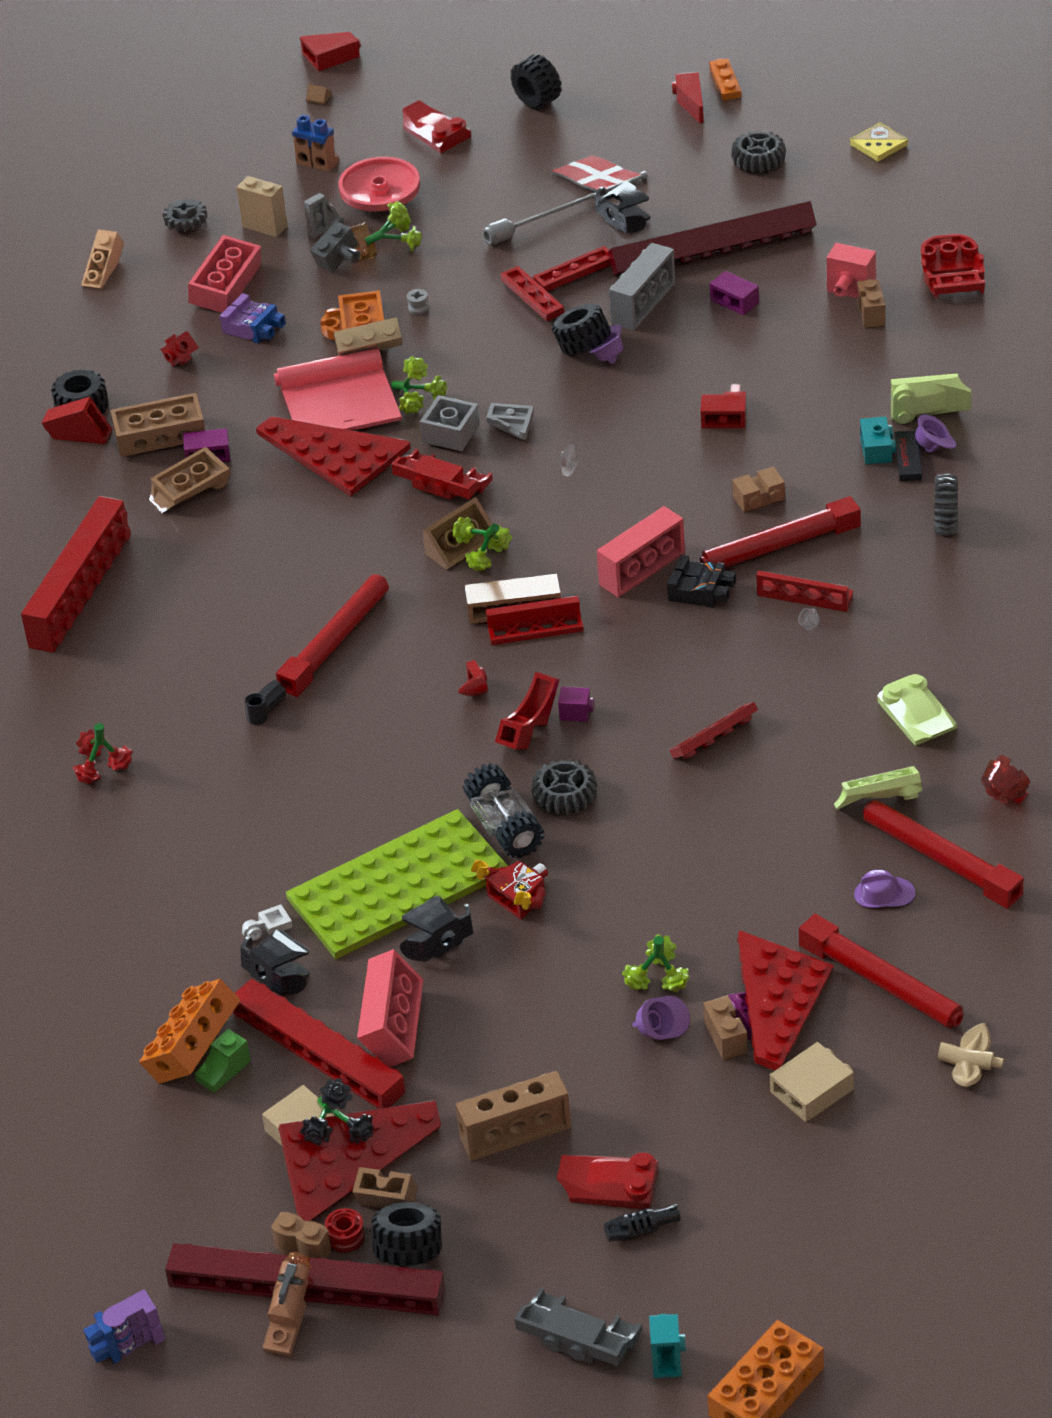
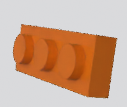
(725, 79)

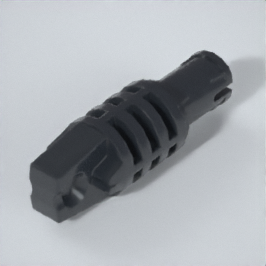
(640, 1222)

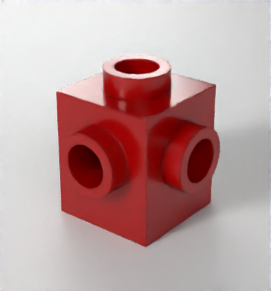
(179, 348)

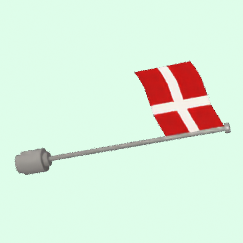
(588, 173)

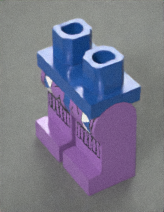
(251, 319)
(124, 1328)

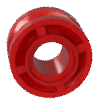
(345, 1230)

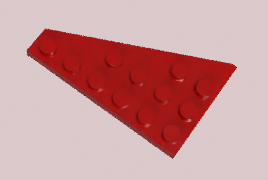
(336, 454)
(779, 995)
(329, 1171)

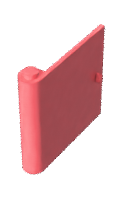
(339, 391)

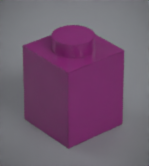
(575, 704)

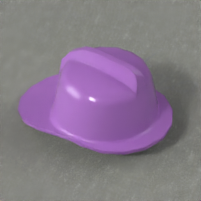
(610, 347)
(933, 434)
(882, 889)
(662, 1018)

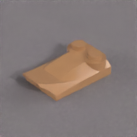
(187, 479)

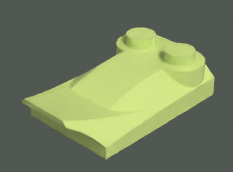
(928, 396)
(915, 709)
(900, 782)

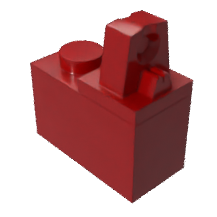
(724, 409)

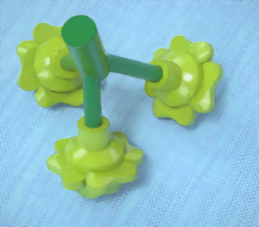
(397, 219)
(413, 401)
(494, 535)
(660, 951)

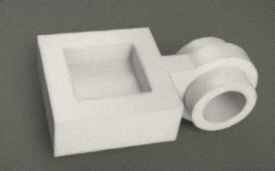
(269, 920)

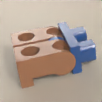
(316, 143)

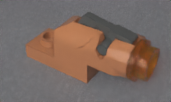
(287, 1305)

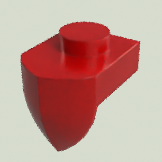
(476, 681)

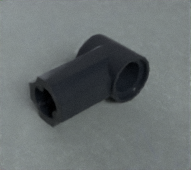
(260, 703)

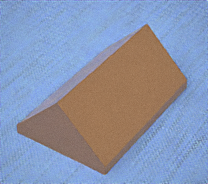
(439, 538)

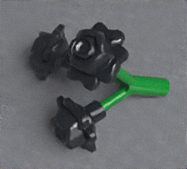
(336, 1095)

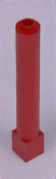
(837, 517)
(298, 671)
(997, 882)
(824, 940)

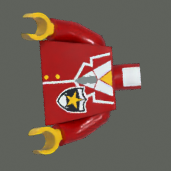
(514, 886)

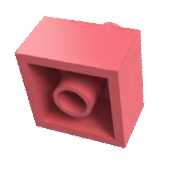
(847, 266)

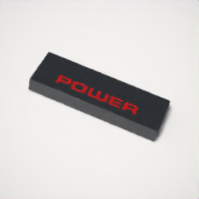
(908, 456)

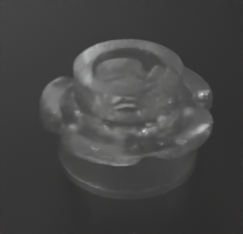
(808, 618)

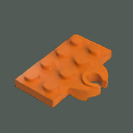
(354, 311)

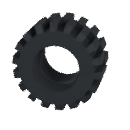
(536, 81)
(581, 329)
(80, 385)
(406, 1234)

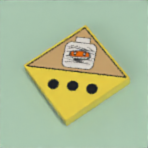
(879, 142)

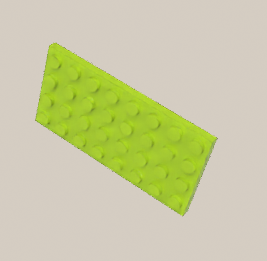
(374, 890)

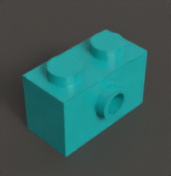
(876, 440)
(666, 1345)

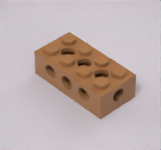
(148, 427)
(537, 1111)

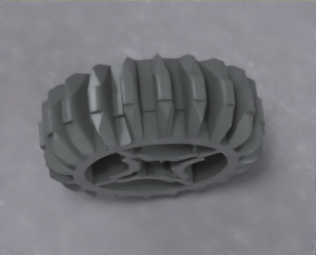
(758, 152)
(946, 504)
(564, 787)

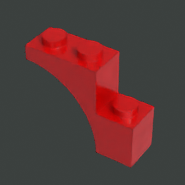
(533, 711)

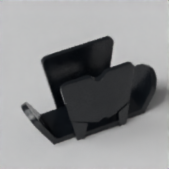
(626, 215)
(438, 930)
(275, 960)

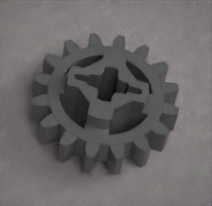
(185, 215)

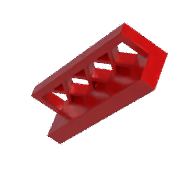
(803, 591)
(534, 616)

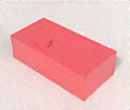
(224, 274)
(640, 551)
(390, 1008)

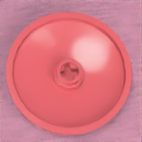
(378, 181)

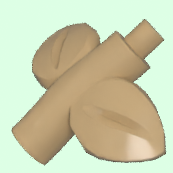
(970, 1056)

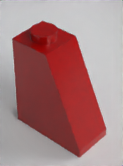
(330, 49)
(77, 422)

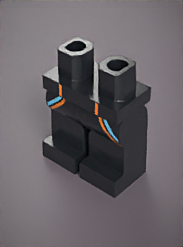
(700, 582)

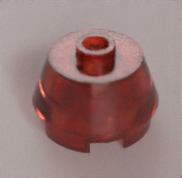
(1004, 780)

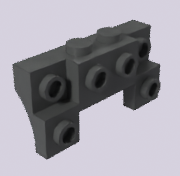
(574, 1331)

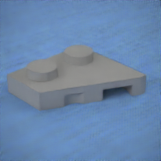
(320, 215)

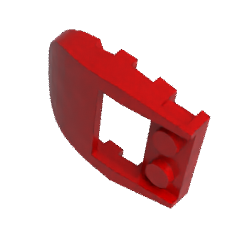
(948, 255)

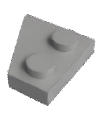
(511, 418)

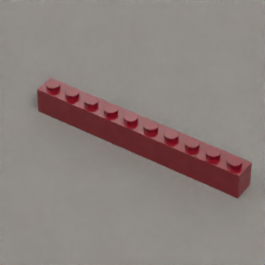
(722, 236)
(328, 1280)

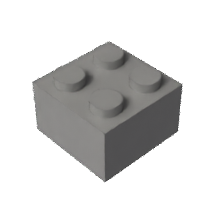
(449, 423)

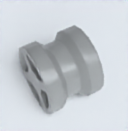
(417, 301)

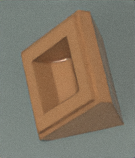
(317, 94)

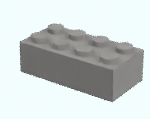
(642, 286)

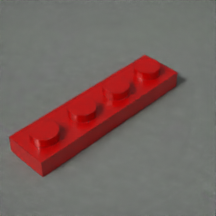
(573, 269)
(532, 293)
(722, 727)

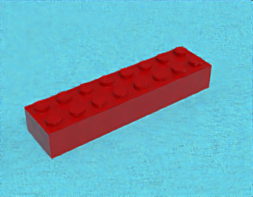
(75, 574)

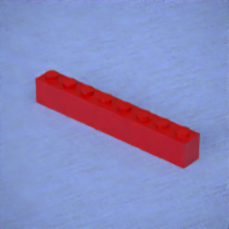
(319, 1045)

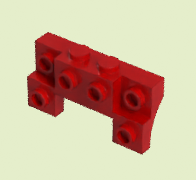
(439, 476)

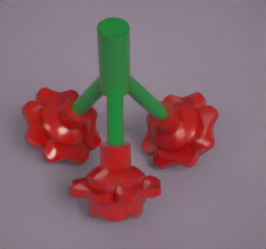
(91, 746)

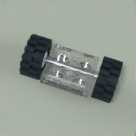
(503, 811)

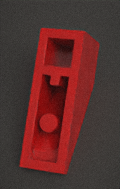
(689, 94)

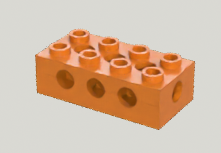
(189, 1031)
(768, 1376)

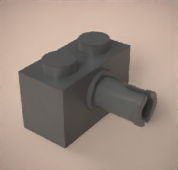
(335, 247)

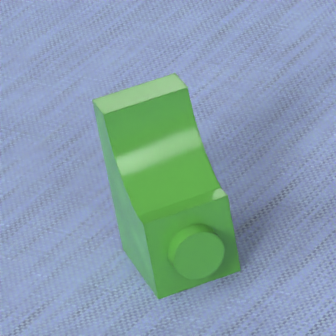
(226, 1058)

